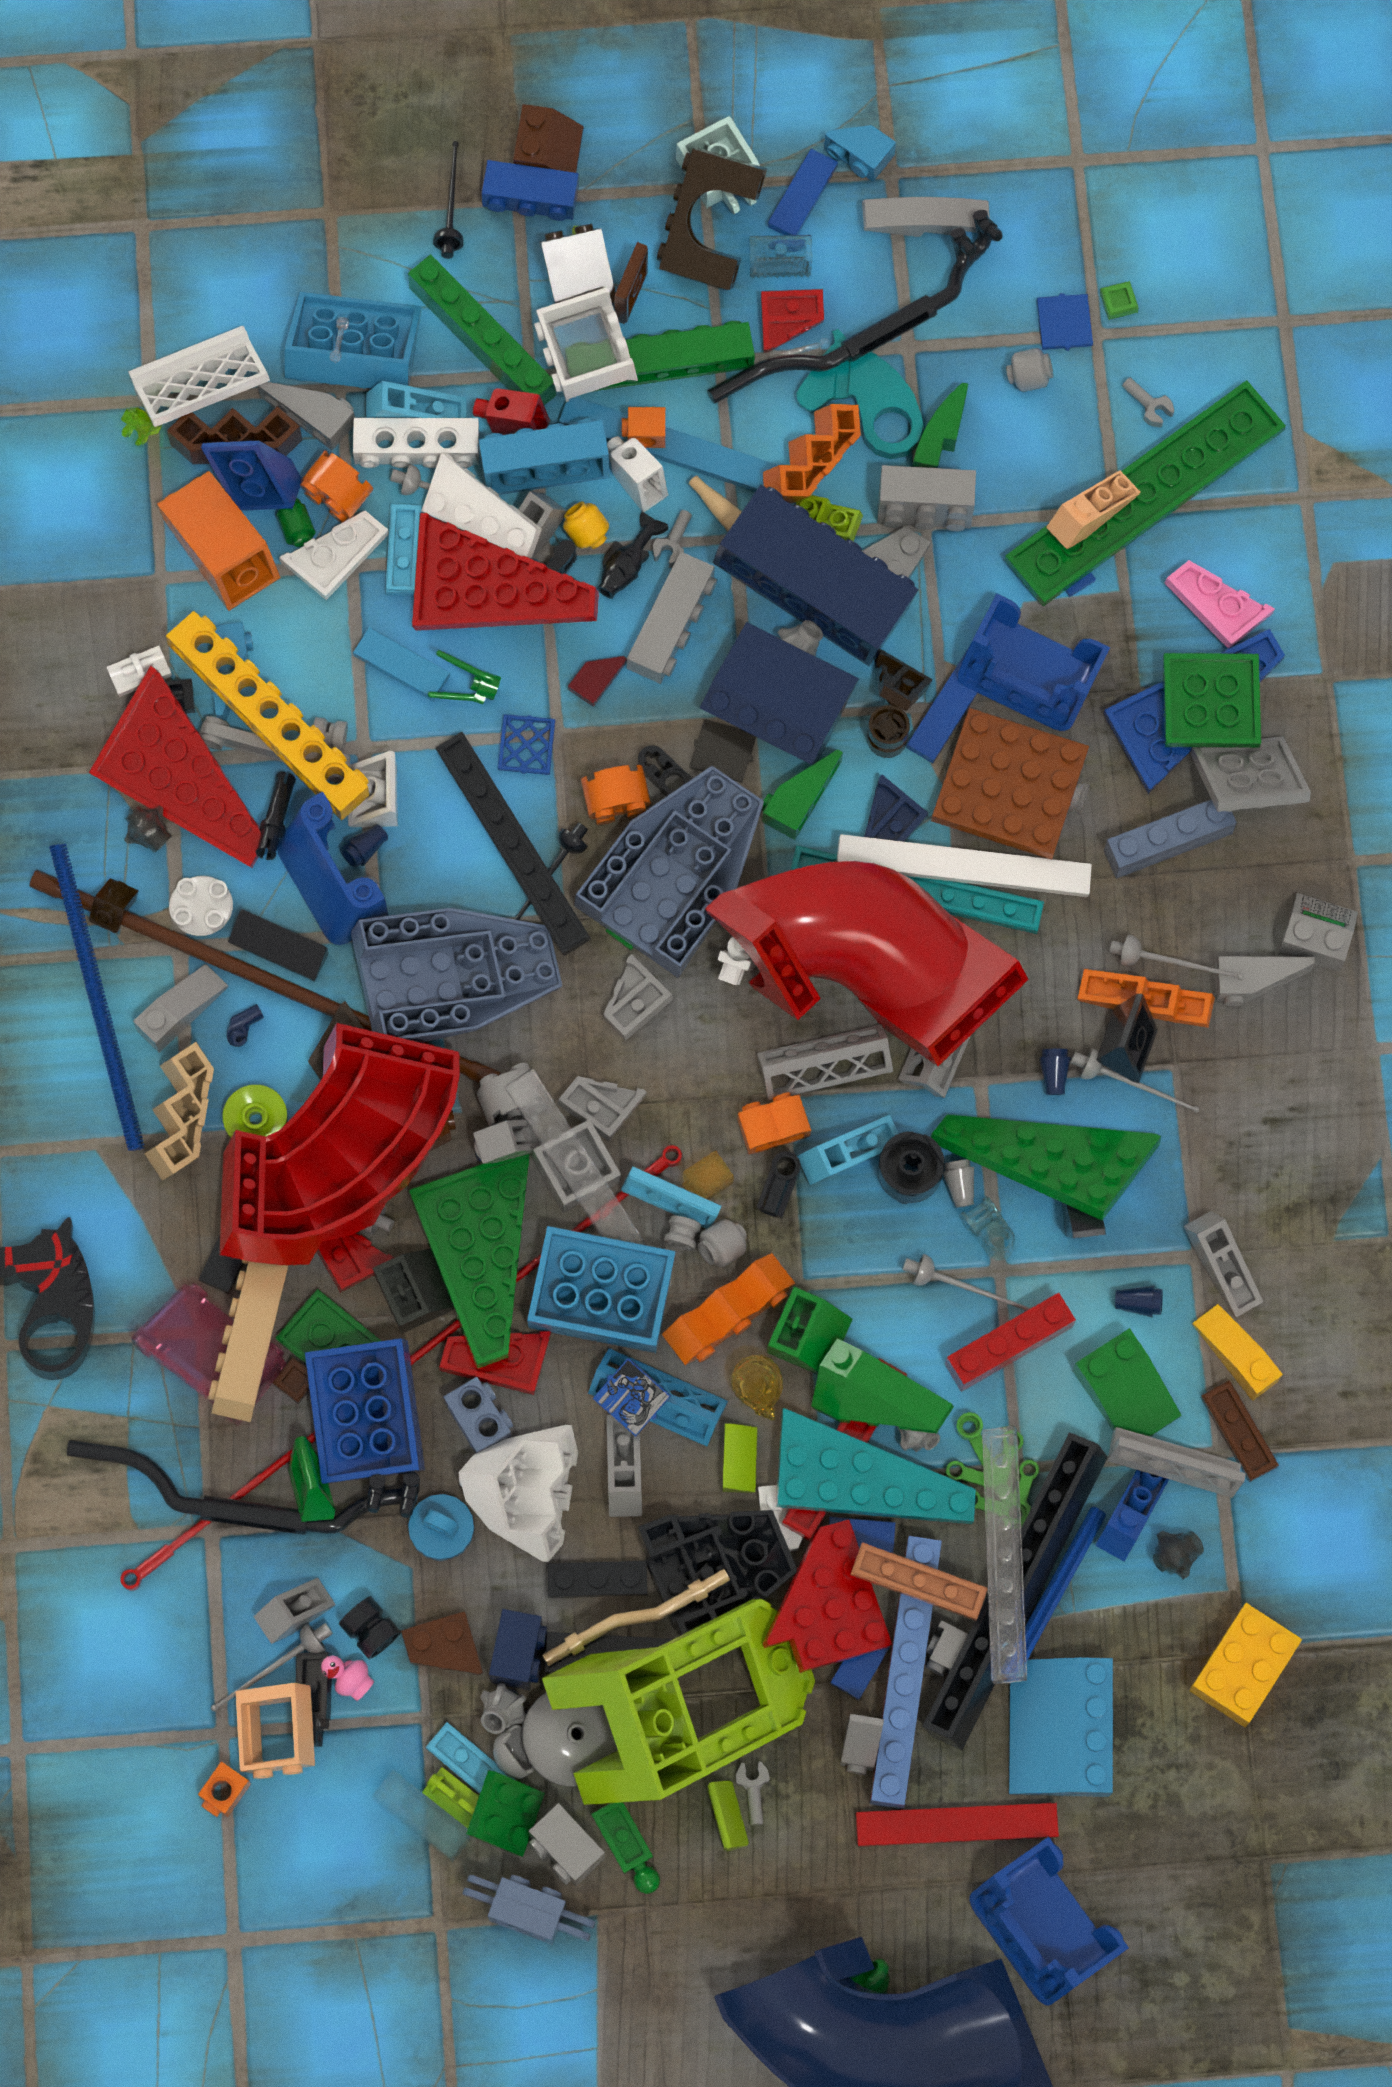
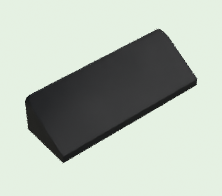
(278, 945)

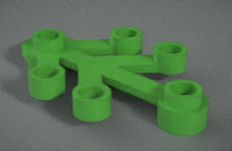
(977, 1477)

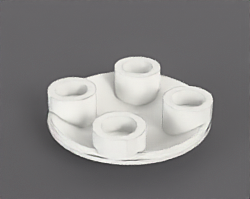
(200, 905)

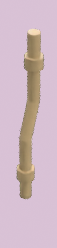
(575, 1643)

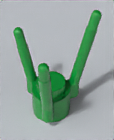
(483, 683)

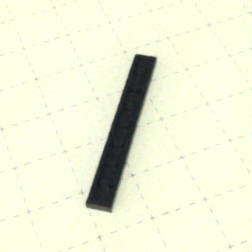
(513, 844)

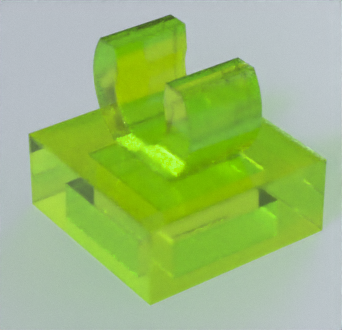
(139, 421)

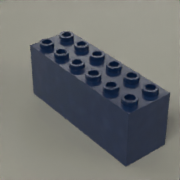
(815, 574)

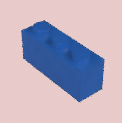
(530, 190)

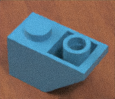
(861, 148)

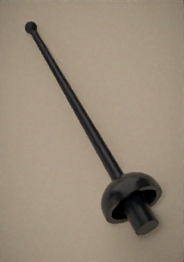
(448, 238)
(571, 843)

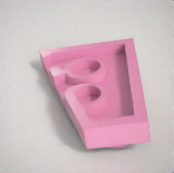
(1219, 607)

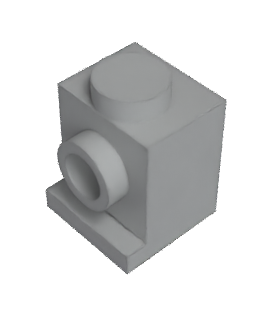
(945, 1648)

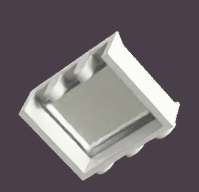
(584, 344)

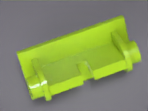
(452, 1796)

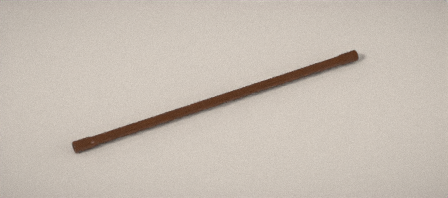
(49, 885)

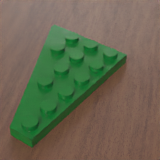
(1064, 1162)
(475, 1240)

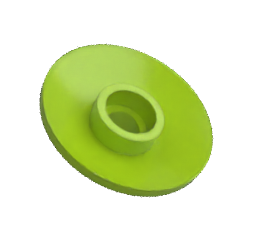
(251, 1101)

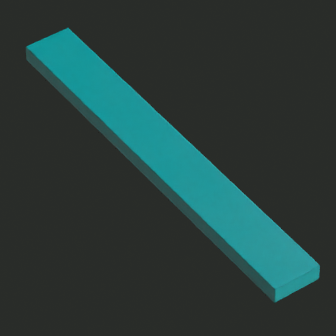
(957, 897)

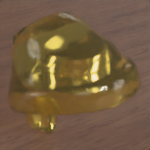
(758, 1384)

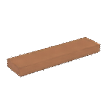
(919, 1581)

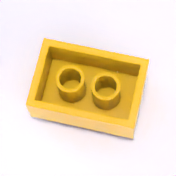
(1245, 1665)

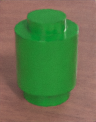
(296, 524)

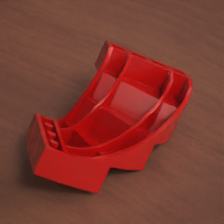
(340, 1152)

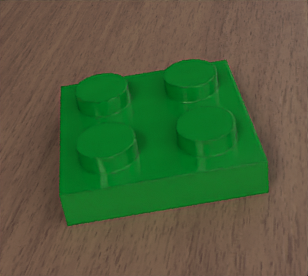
(505, 1813)

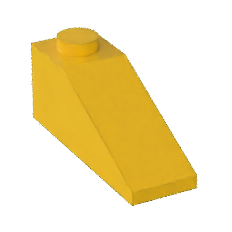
(1238, 1352)

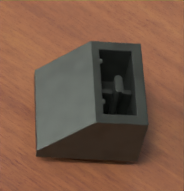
(413, 1289)

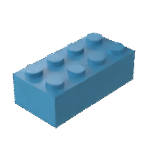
(545, 457)

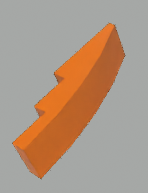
(1164, 1000)

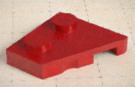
(789, 315)
(350, 1260)

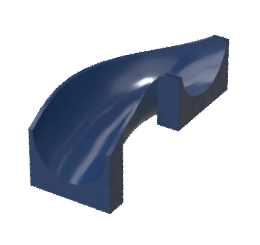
(831, 2032)

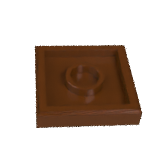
(631, 282)

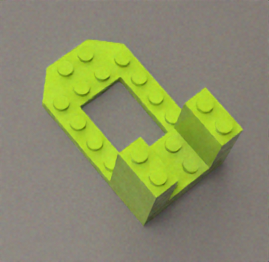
(650, 1717)

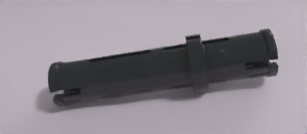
(273, 827)

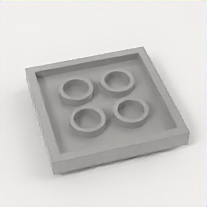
(1251, 775)

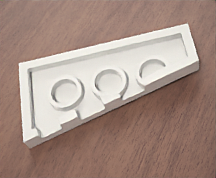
(471, 506)

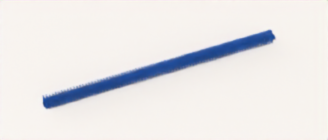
(96, 998)

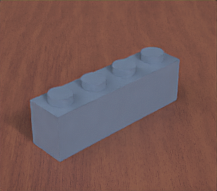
(1167, 838)

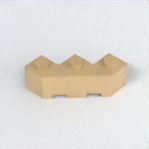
(184, 1112)

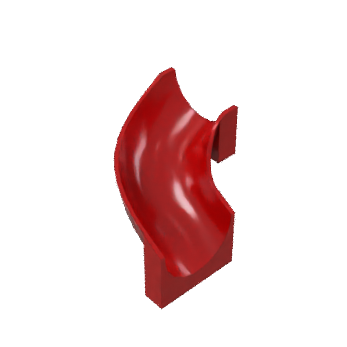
(878, 937)

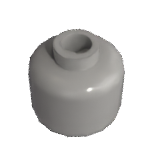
(1030, 370)
(722, 1243)

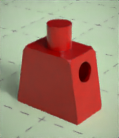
(512, 411)

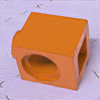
(645, 425)
(222, 1775)

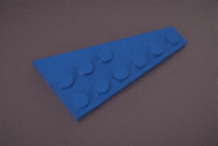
(1140, 718)

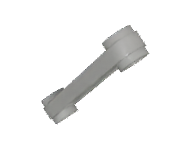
(217, 734)

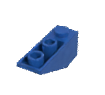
(1131, 1514)

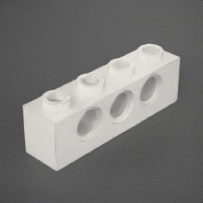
(402, 431)

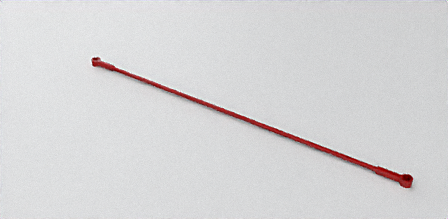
(166, 1551)

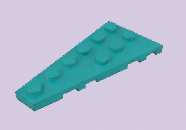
(845, 1475)

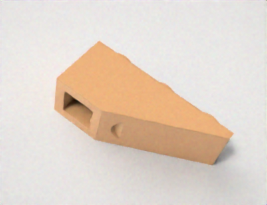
(1091, 509)

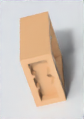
(249, 1729)

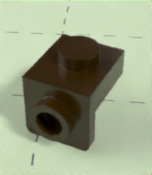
(112, 904)

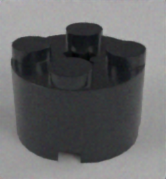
(915, 1150)

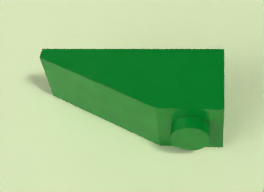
(798, 796)

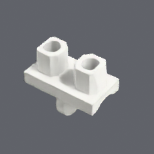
(130, 672)
(735, 963)

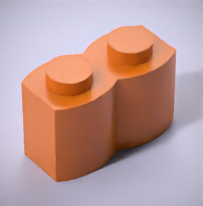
(773, 1123)

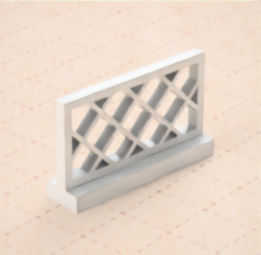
(198, 364)

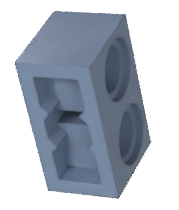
(472, 1419)

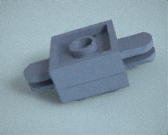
(528, 1909)

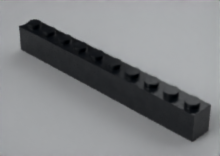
(1042, 1542)

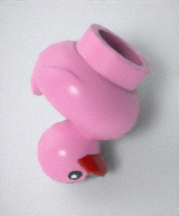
(350, 1676)

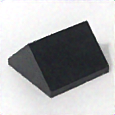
(1128, 1038)

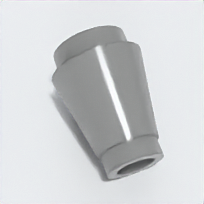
(960, 1182)

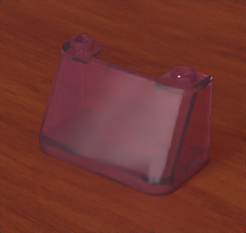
(188, 1338)

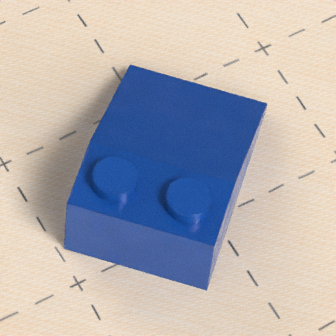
(254, 474)

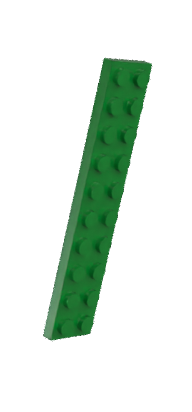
(1167, 480)

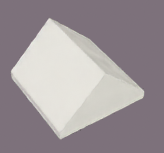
(382, 803)

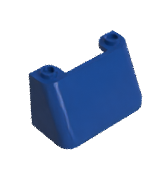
(1028, 668)
(329, 898)
(1043, 1924)

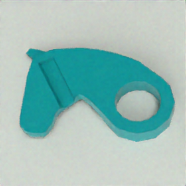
(875, 389)

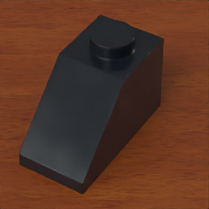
(1080, 1224)

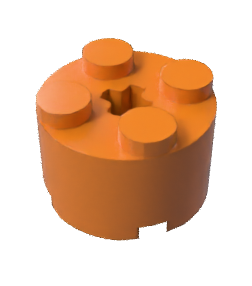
(336, 485)
(616, 793)

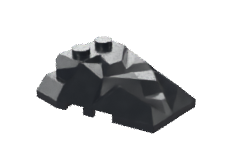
(698, 1546)

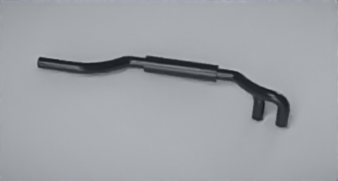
(886, 328)
(252, 1513)

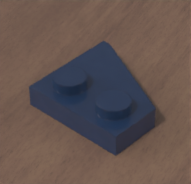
(893, 813)

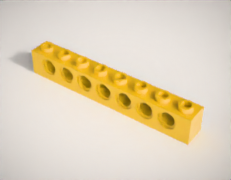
(198, 630)

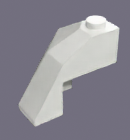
(523, 1488)

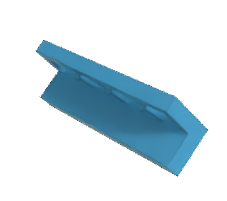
(678, 1414)

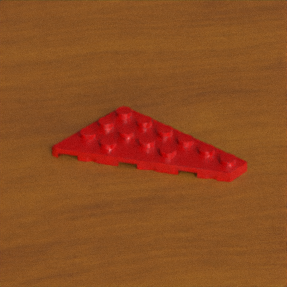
(479, 584)
(166, 763)

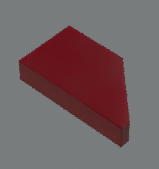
(595, 678)

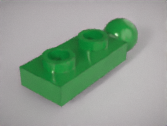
(627, 1845)

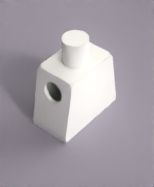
(637, 472)

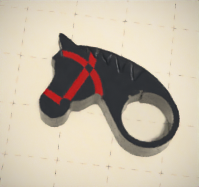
(59, 1274)

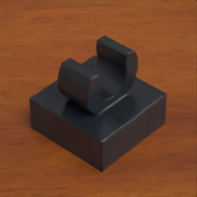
(184, 693)

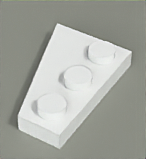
(336, 555)

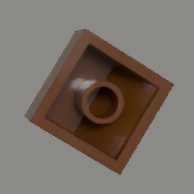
(547, 139)

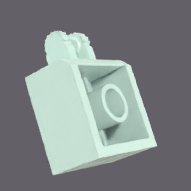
(725, 140)

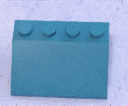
(373, 347)
(601, 1289)
(1062, 1728)

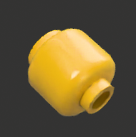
(585, 525)

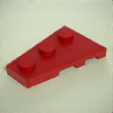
(516, 1372)

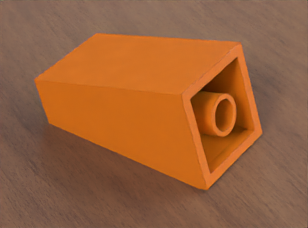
(219, 540)

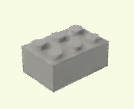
(926, 497)

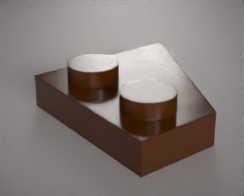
(443, 1644)

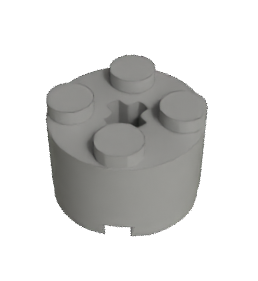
(495, 1099)

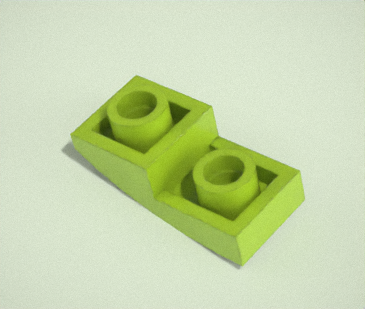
(841, 519)

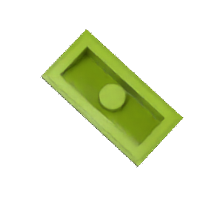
(739, 1458)
(727, 1815)

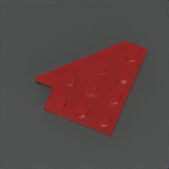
(826, 1609)

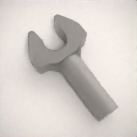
(1150, 403)
(672, 541)
(753, 1791)

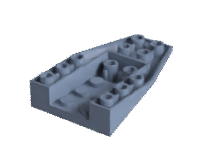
(672, 867)
(450, 970)

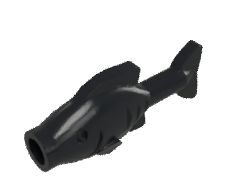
(624, 562)

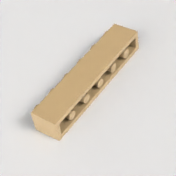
(247, 1340)

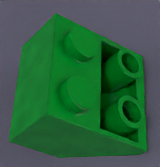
(807, 1330)

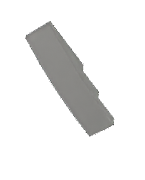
(920, 214)

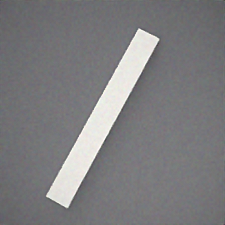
(969, 865)

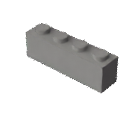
(671, 617)

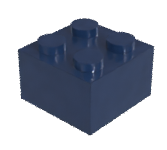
(517, 1648)

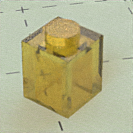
(708, 1176)

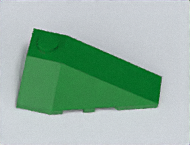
(864, 1389)

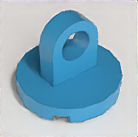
(441, 1527)

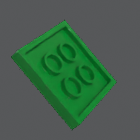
(1211, 700)

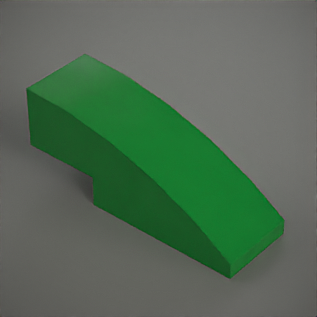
(941, 430)

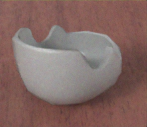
(510, 1754)

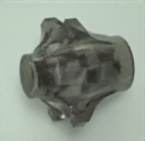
(147, 828)
(1177, 1552)

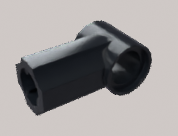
(778, 1186)

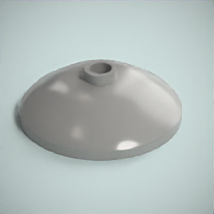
(550, 1744)

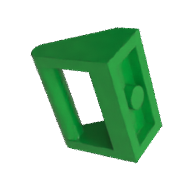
(311, 1496)

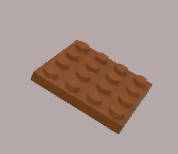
(1010, 783)

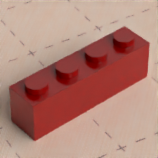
(1010, 1342)

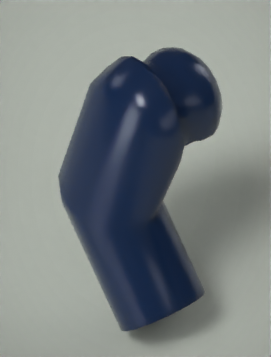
(240, 1024)

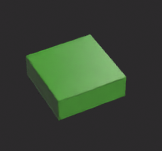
(1119, 300)

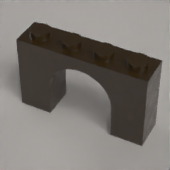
(683, 251)

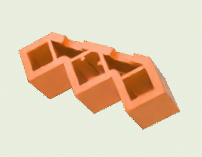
(815, 455)
(729, 1310)

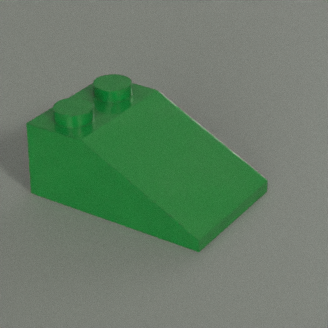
(1127, 1386)

